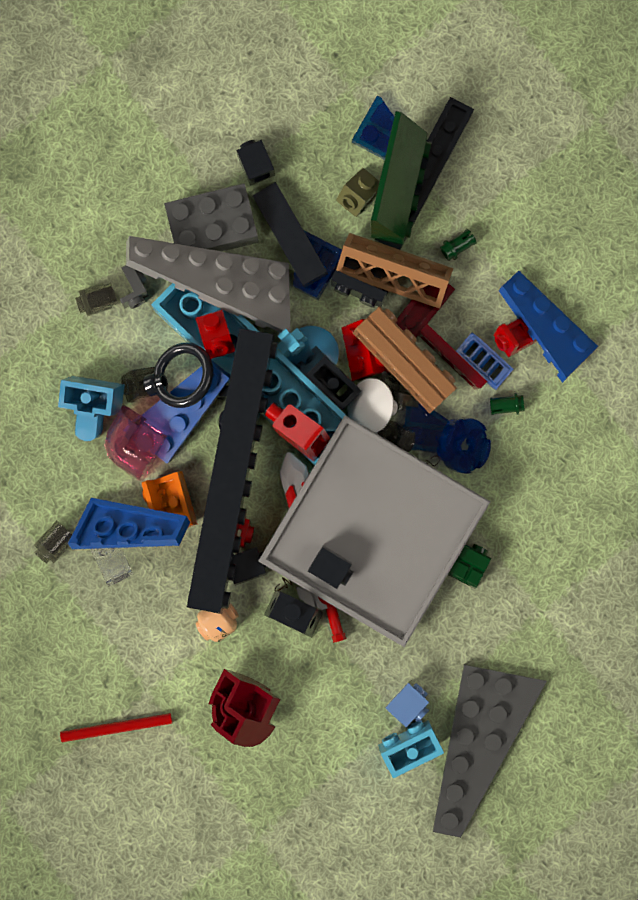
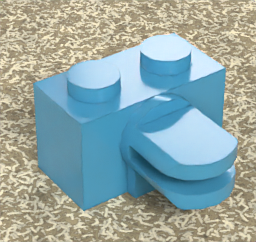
(90, 402)

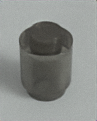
(96, 299)

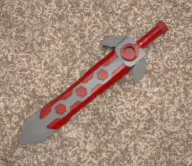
(293, 476)

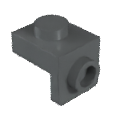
(136, 281)

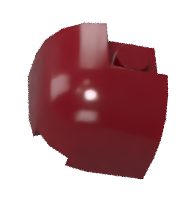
(242, 709)

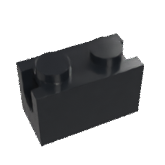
(328, 378)

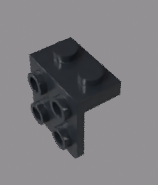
(347, 285)

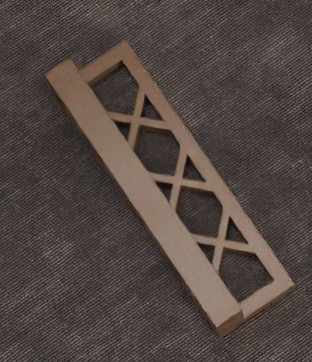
(400, 264)

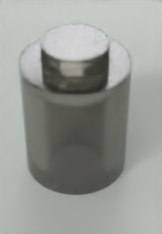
(53, 543)

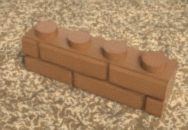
(405, 359)

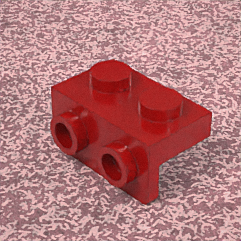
(360, 359)

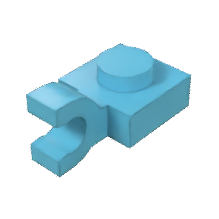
(292, 342)

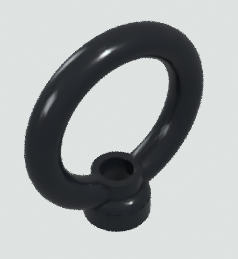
(157, 383)

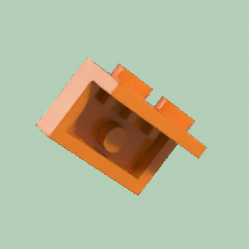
(170, 496)

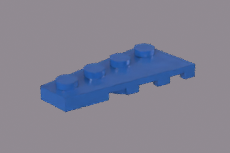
(558, 336)
(180, 422)
(123, 526)

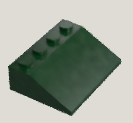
(399, 181)

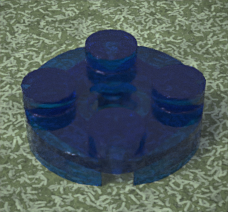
(451, 440)

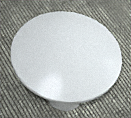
(373, 405)

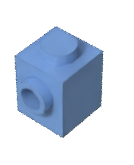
(409, 704)

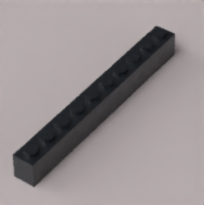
(231, 471)

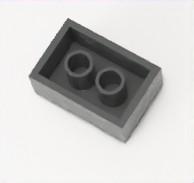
(213, 220)

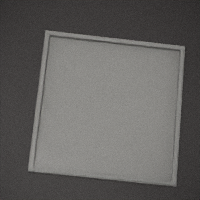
(384, 515)

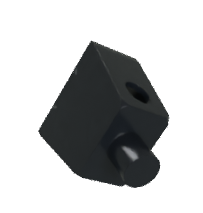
(293, 613)

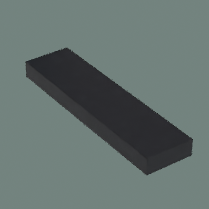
(290, 235)

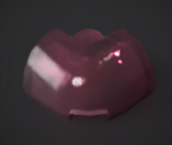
(133, 443)

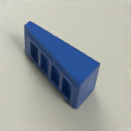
(482, 346)

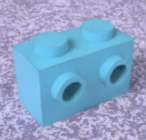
(410, 748)

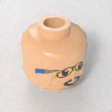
(216, 625)

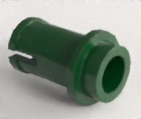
(457, 245)
(507, 404)

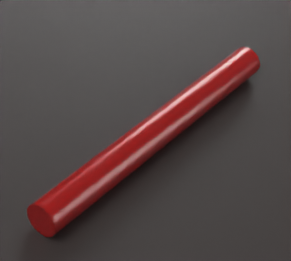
(116, 727)

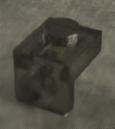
(134, 383)
(402, 398)
(399, 435)

